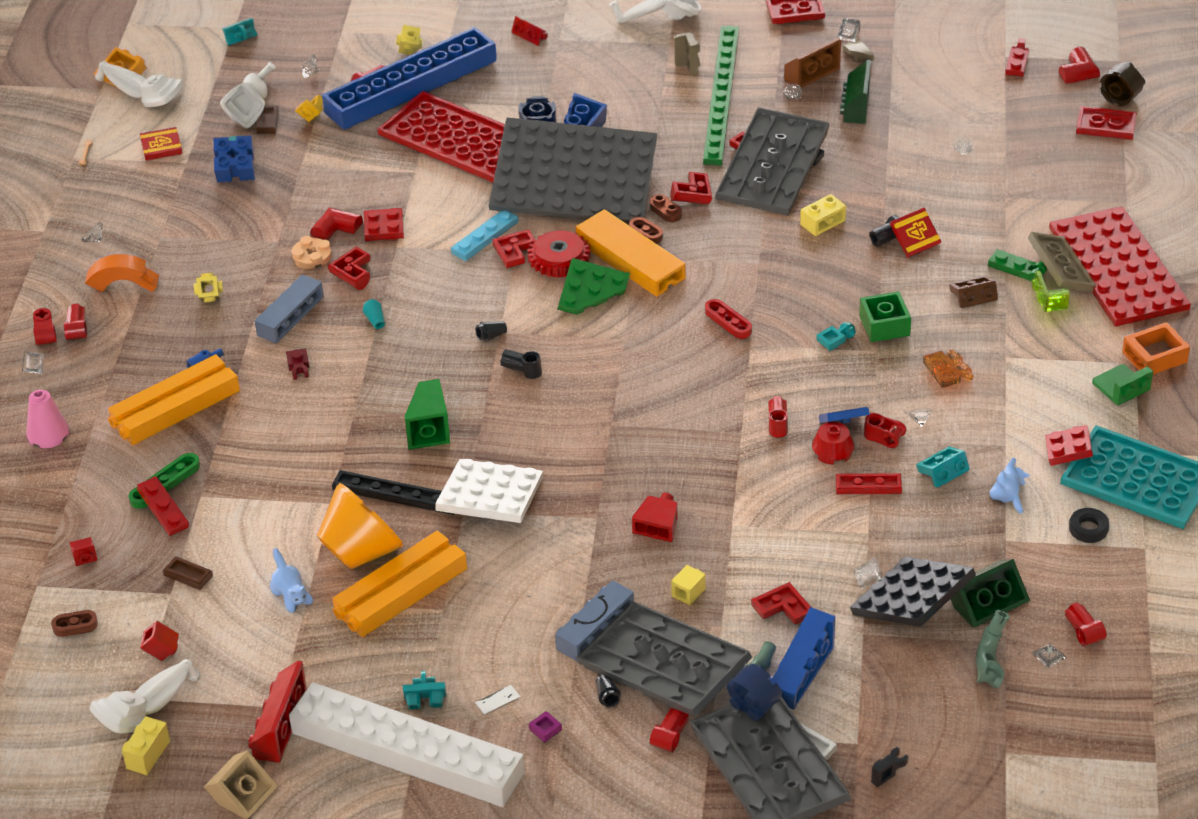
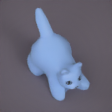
(1007, 485)
(288, 582)

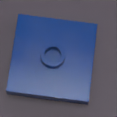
(844, 416)

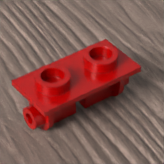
(528, 31)

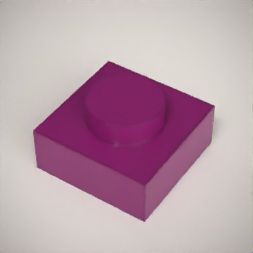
(545, 726)

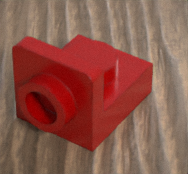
(83, 551)

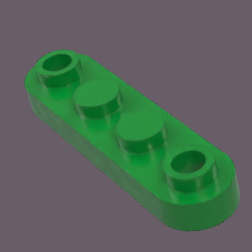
(169, 476)

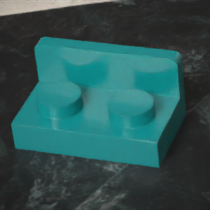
(944, 465)

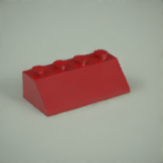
(274, 725)

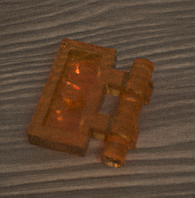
(943, 368)

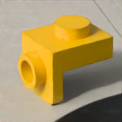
(310, 109)

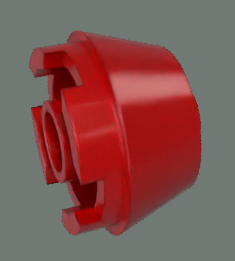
(833, 443)

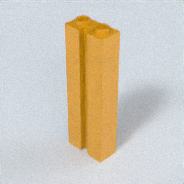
(631, 252)
(173, 400)
(399, 584)

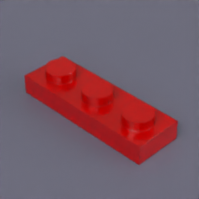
(162, 506)

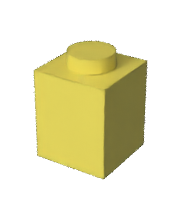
(688, 584)

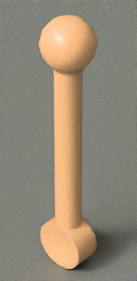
(88, 143)

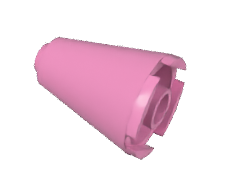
(44, 421)

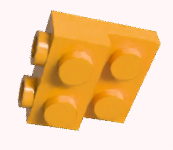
(126, 60)

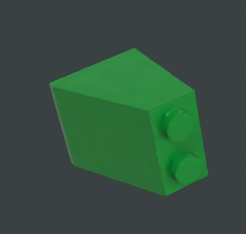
(427, 416)

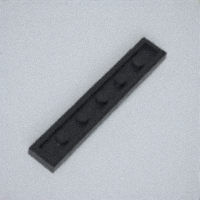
(389, 490)

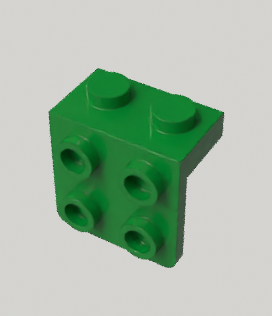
(1122, 384)

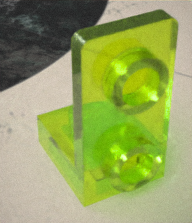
(1051, 299)

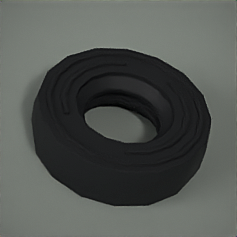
(1089, 535)

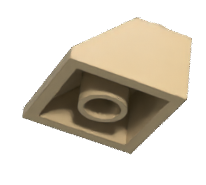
(241, 785)

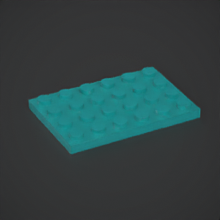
(1137, 477)

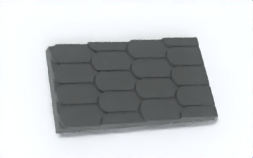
(772, 161)
(664, 658)
(770, 763)

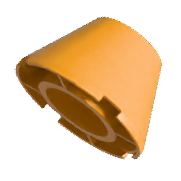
(355, 531)

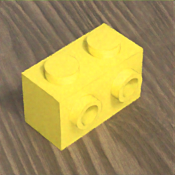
(823, 215)
(145, 745)

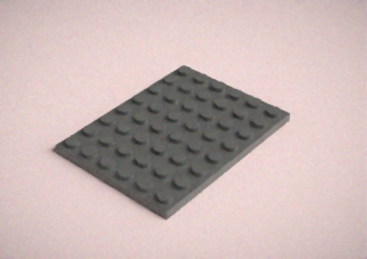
(572, 170)

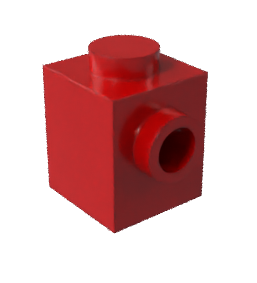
(159, 641)

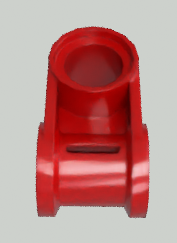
(43, 328)
(882, 430)

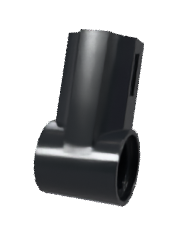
(883, 233)
(527, 362)

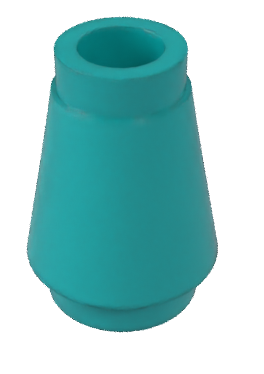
(373, 311)

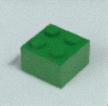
(885, 316)

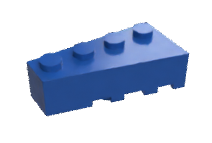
(586, 111)
(805, 656)

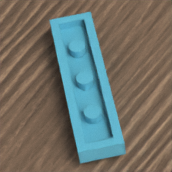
(484, 234)

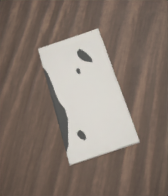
(497, 699)

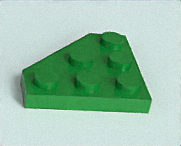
(590, 286)

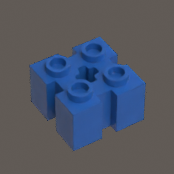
(234, 158)

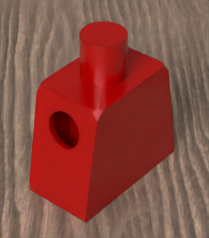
(656, 517)

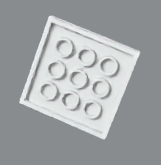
(489, 490)

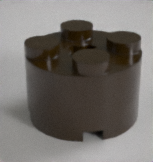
(1122, 84)

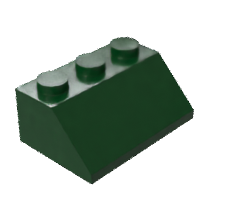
(856, 94)
(991, 589)

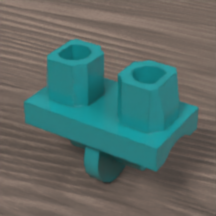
(239, 31)
(424, 688)

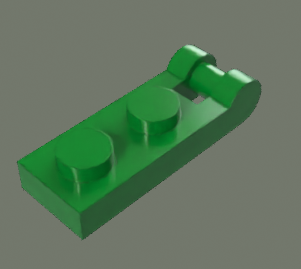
(1015, 265)

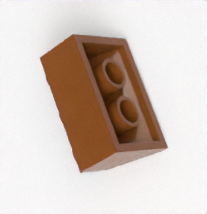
(814, 64)

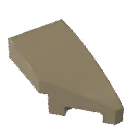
(858, 50)

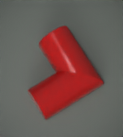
(1081, 67)
(696, 191)
(334, 220)
(350, 268)

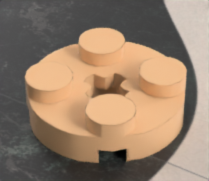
(319, 250)

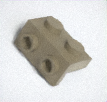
(686, 52)

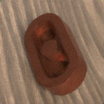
(665, 208)
(647, 229)
(74, 623)

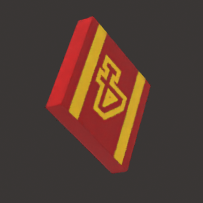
(161, 143)
(915, 232)

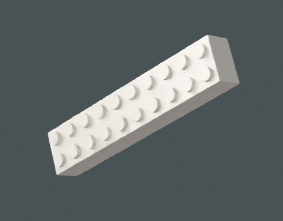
(407, 744)

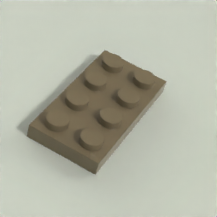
(1061, 262)

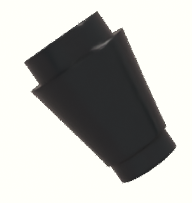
(490, 330)
(607, 691)

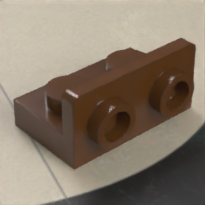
(975, 291)

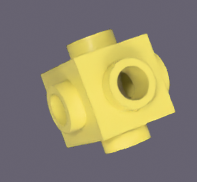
(409, 40)
(205, 280)

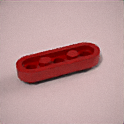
(728, 318)

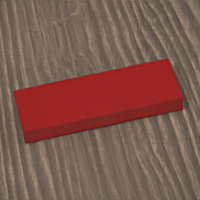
(869, 483)

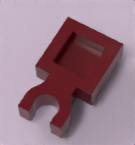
(298, 362)

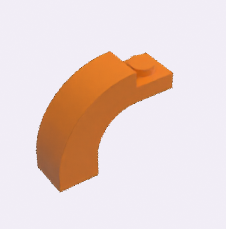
(121, 267)

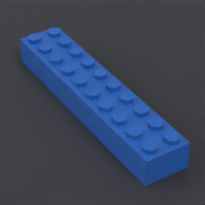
(409, 77)

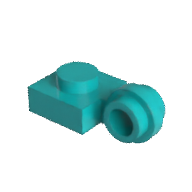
(833, 337)

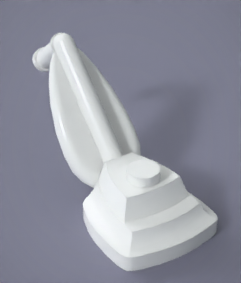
(675, 8)
(154, 90)
(246, 100)
(126, 710)

